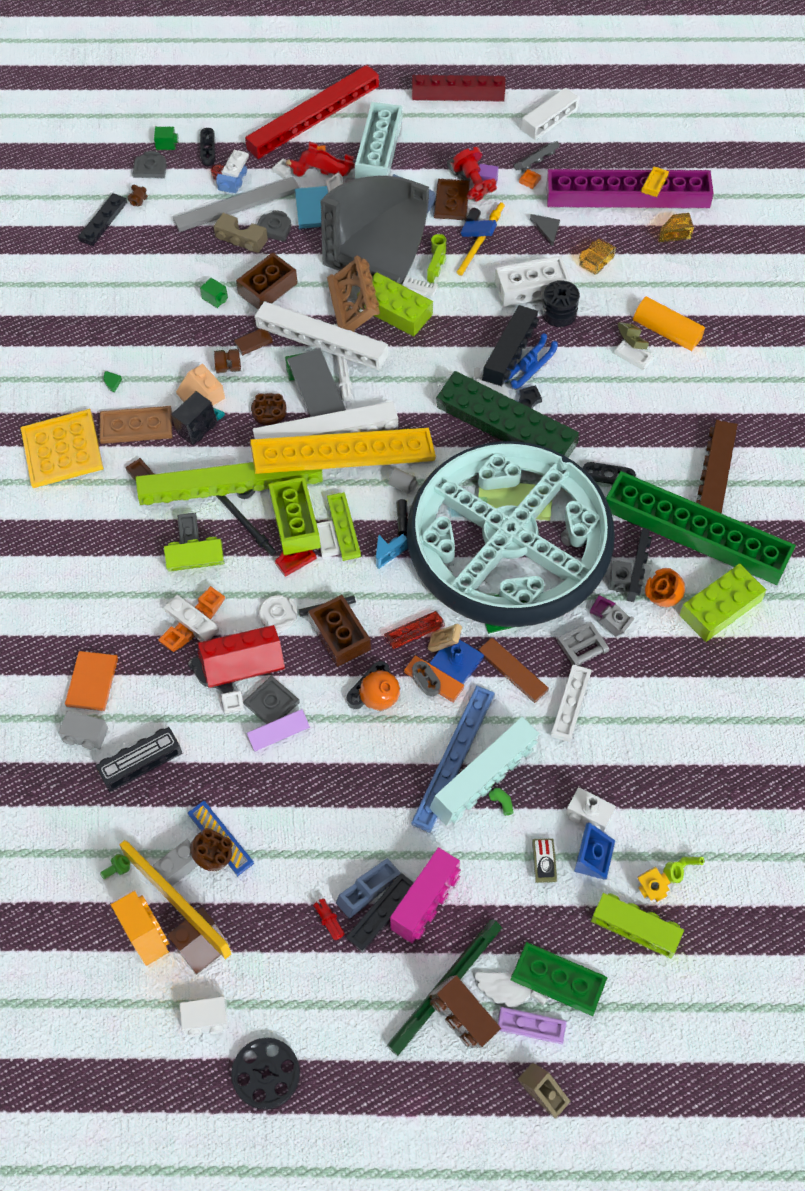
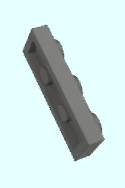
(536, 156)

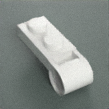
(191, 618)

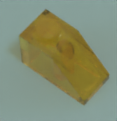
(677, 228)

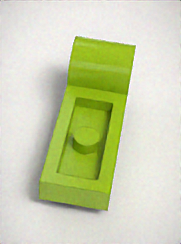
(438, 249)

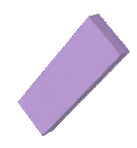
(278, 730)
(532, 1025)

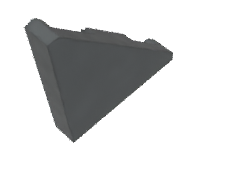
(547, 226)

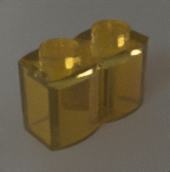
(597, 256)

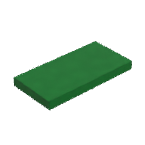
(559, 979)

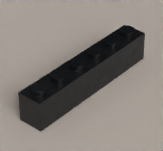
(510, 346)

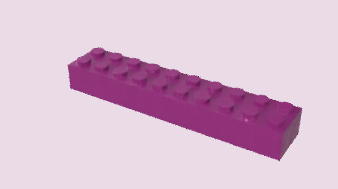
(623, 189)

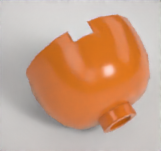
(665, 588)
(379, 690)

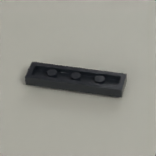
(102, 219)
(638, 571)
(379, 915)

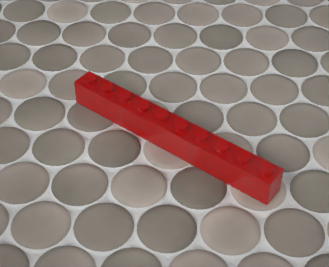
(312, 112)

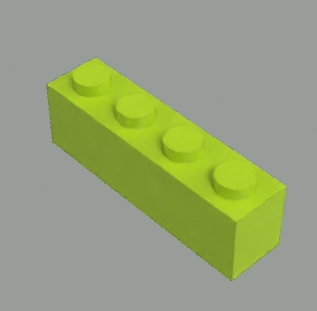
(637, 925)

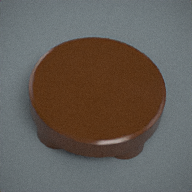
(269, 408)
(211, 850)

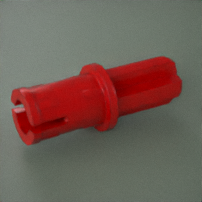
(329, 919)

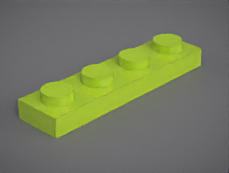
(343, 526)

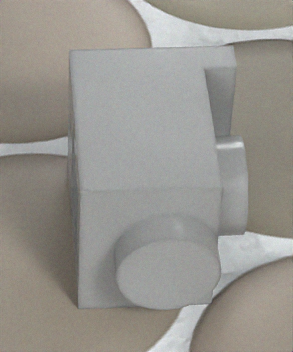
(615, 620)

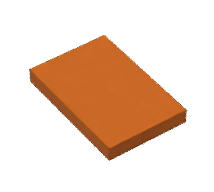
(91, 681)

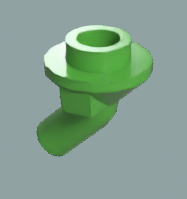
(119, 864)

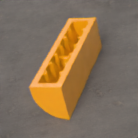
(669, 323)

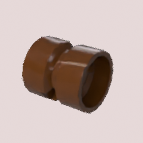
(221, 363)

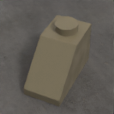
(544, 1089)

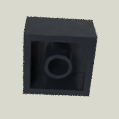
(194, 418)

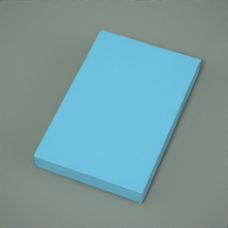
(309, 206)

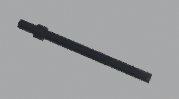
(261, 540)

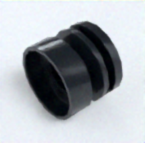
(560, 303)

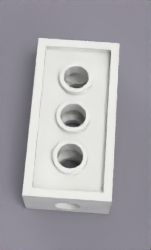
(528, 280)

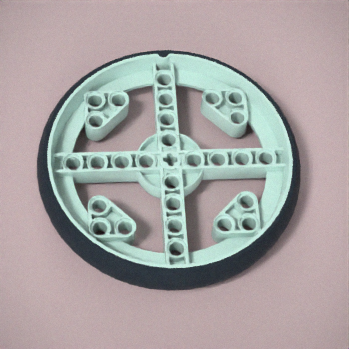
(510, 531)

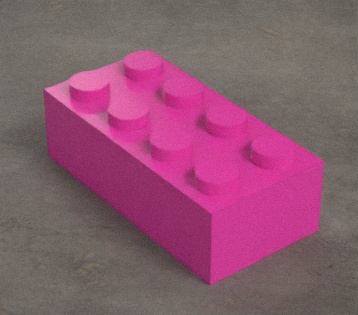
(425, 895)

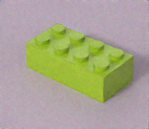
(401, 305)
(294, 516)
(722, 602)

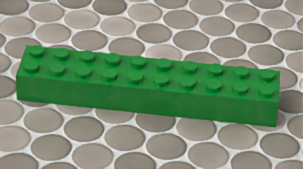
(699, 527)

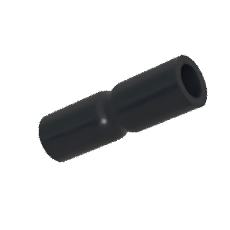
(402, 514)

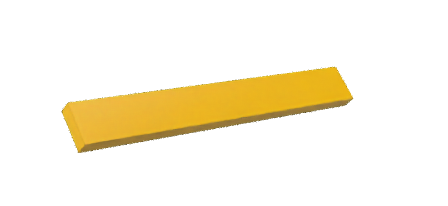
(176, 899)

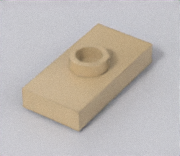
(445, 637)

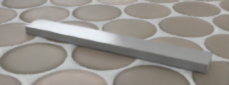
(235, 204)

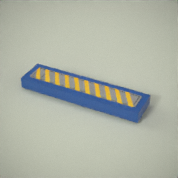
(205, 818)

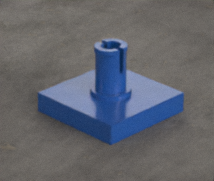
(457, 661)

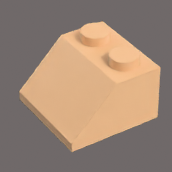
(202, 381)

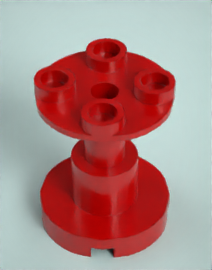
(468, 163)

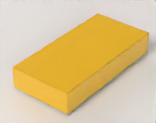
(655, 181)

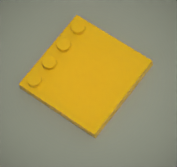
(61, 448)

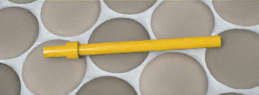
(495, 215)

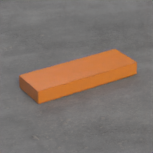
(449, 686)

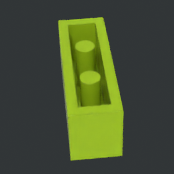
(194, 554)

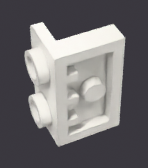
(235, 163)

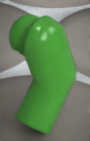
(504, 799)

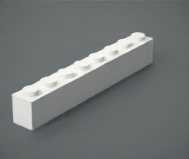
(322, 335)
(363, 419)

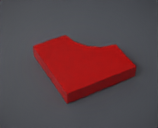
(290, 563)

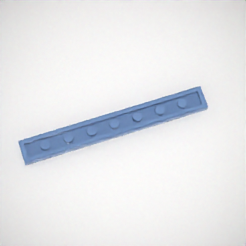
(454, 754)

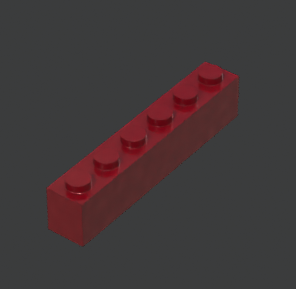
(458, 88)

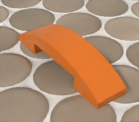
(180, 635)

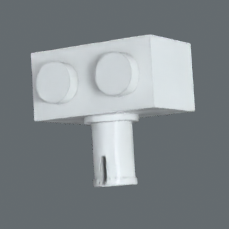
(590, 809)

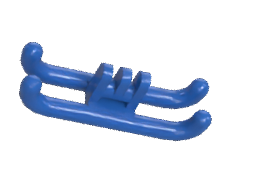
(530, 364)

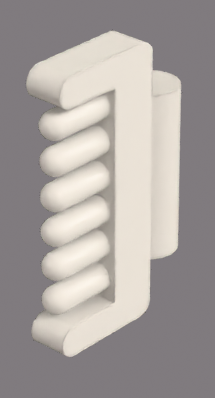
(420, 289)

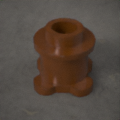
(137, 196)

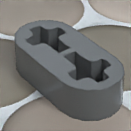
(429, 676)

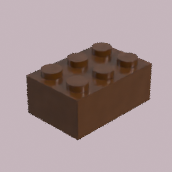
(267, 281)
(339, 630)
(464, 1012)

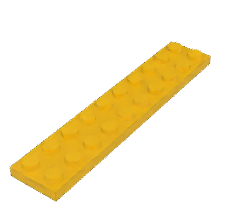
(342, 450)

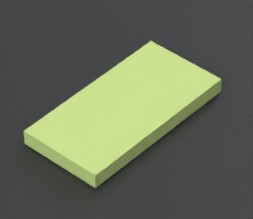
(513, 496)

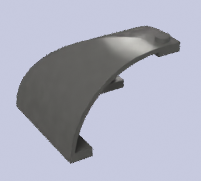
(374, 220)

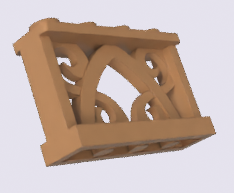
(343, 280)

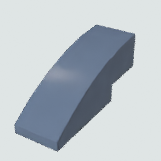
(367, 888)

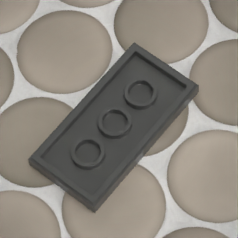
(315, 383)

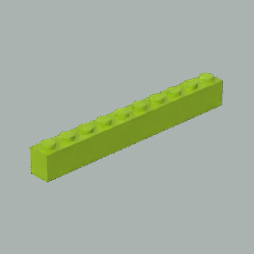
(212, 482)

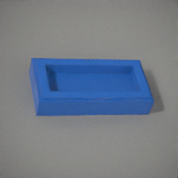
(478, 228)

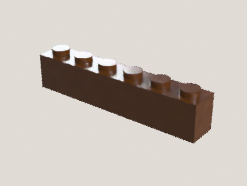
(717, 465)

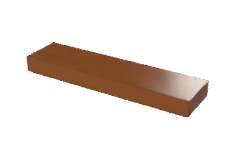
(513, 670)

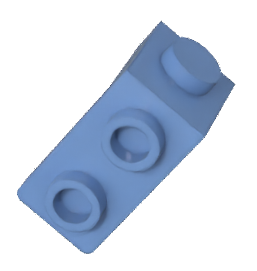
(230, 184)

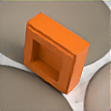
(530, 179)

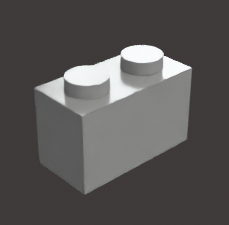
(83, 730)
(176, 863)

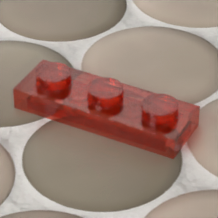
(414, 630)

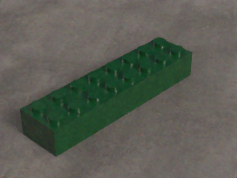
(503, 416)

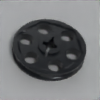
(256, 1079)

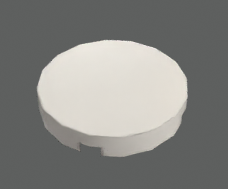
(278, 612)

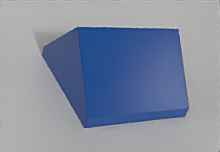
(594, 853)

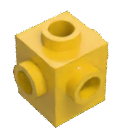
(648, 878)

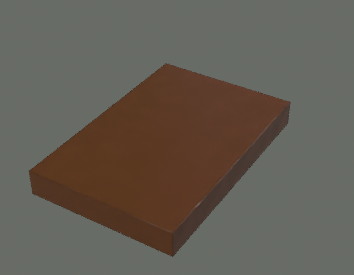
(451, 199)

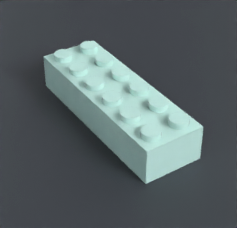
(379, 140)
(484, 772)

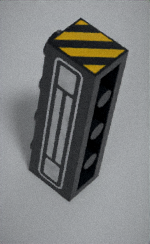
(139, 759)

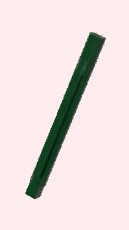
(459, 968)

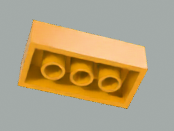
(141, 927)

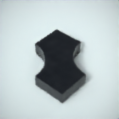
(530, 396)

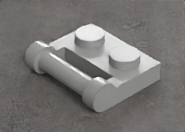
(580, 639)

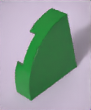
(112, 380)

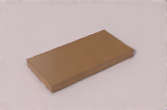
(135, 424)

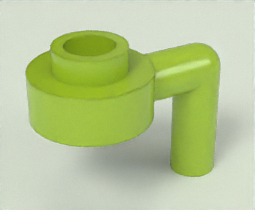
(675, 870)

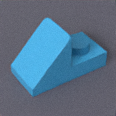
(387, 552)

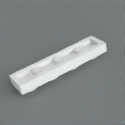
(571, 703)

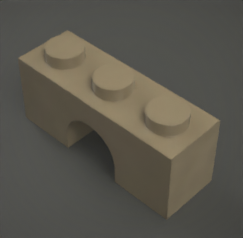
(251, 238)

